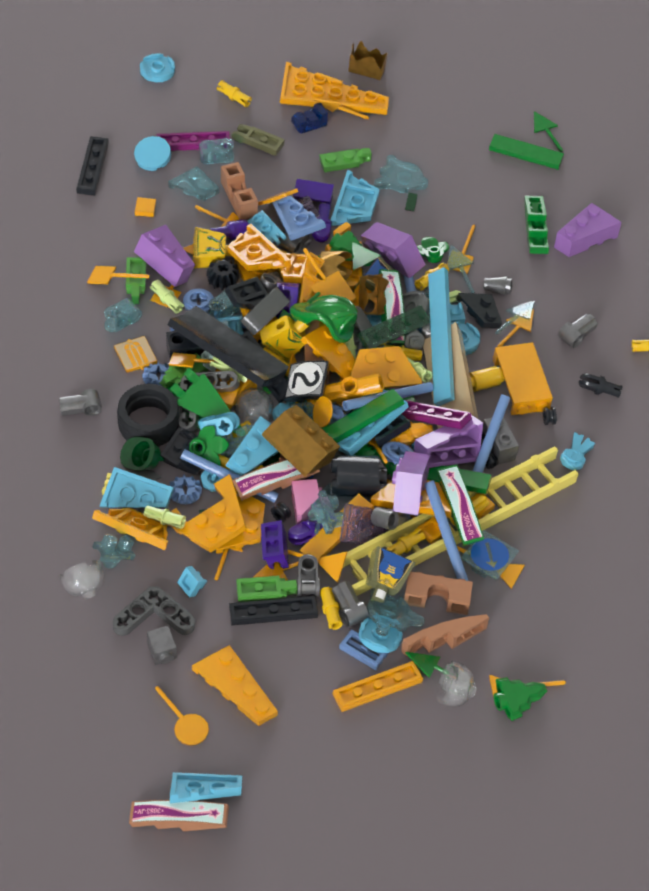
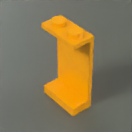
(523, 378)

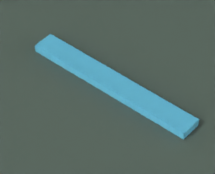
(441, 337)

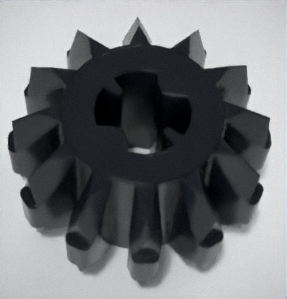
(222, 274)

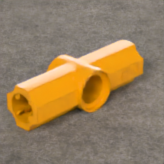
(363, 386)

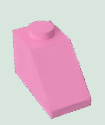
(303, 495)

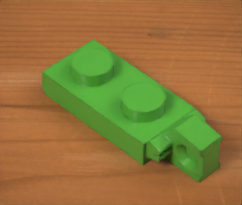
(344, 159)
(135, 286)
(176, 373)
(264, 588)

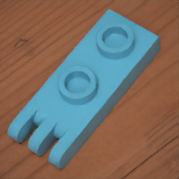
(267, 227)

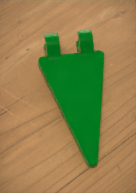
(200, 396)

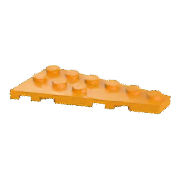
(301, 86)

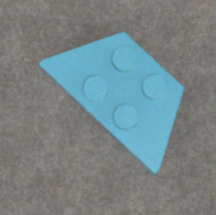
(355, 201)

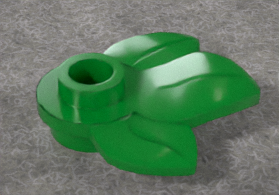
(432, 249)
(212, 445)

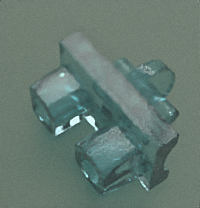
(323, 512)
(112, 551)

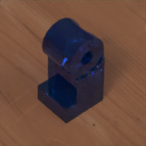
(310, 119)

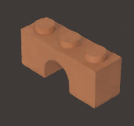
(241, 198)
(455, 591)

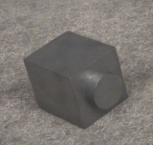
(161, 645)

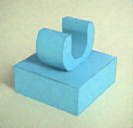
(457, 313)
(191, 581)

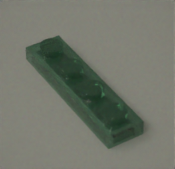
(394, 328)

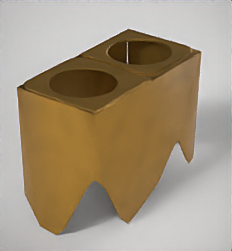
(367, 62)
(332, 263)
(380, 287)

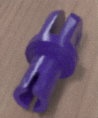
(232, 228)
(323, 234)
(302, 532)

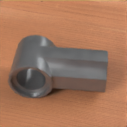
(575, 332)
(85, 403)
(387, 518)
(352, 609)

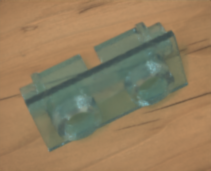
(235, 442)

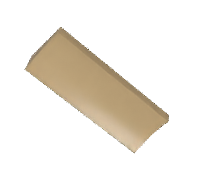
(463, 388)

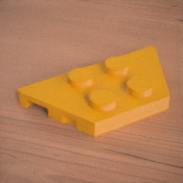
(256, 251)
(390, 363)
(385, 499)
(253, 517)
(135, 524)

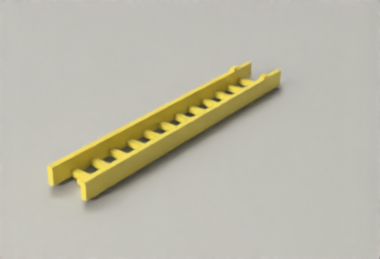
(487, 521)

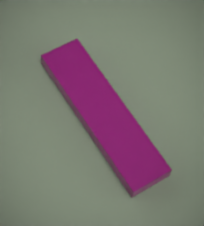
(191, 140)
(437, 415)

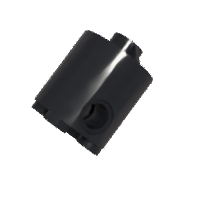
(358, 475)

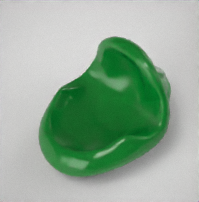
(334, 311)

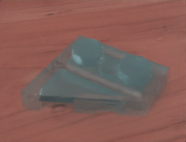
(195, 184)

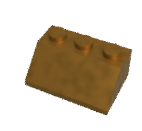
(301, 441)

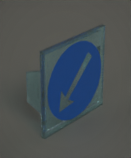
(489, 556)

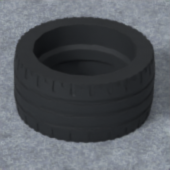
(148, 396)

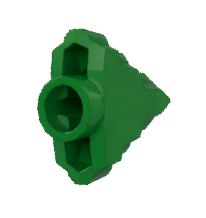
(344, 243)
(516, 696)

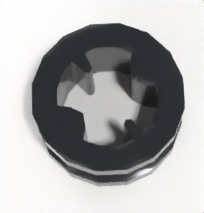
(549, 415)
(280, 511)

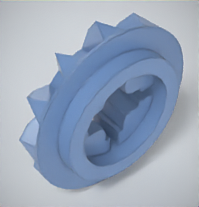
(191, 296)
(150, 376)
(390, 451)
(193, 493)

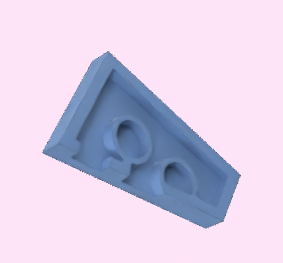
(296, 219)

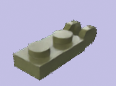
(258, 139)

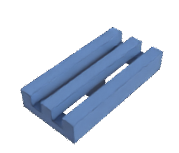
(361, 652)

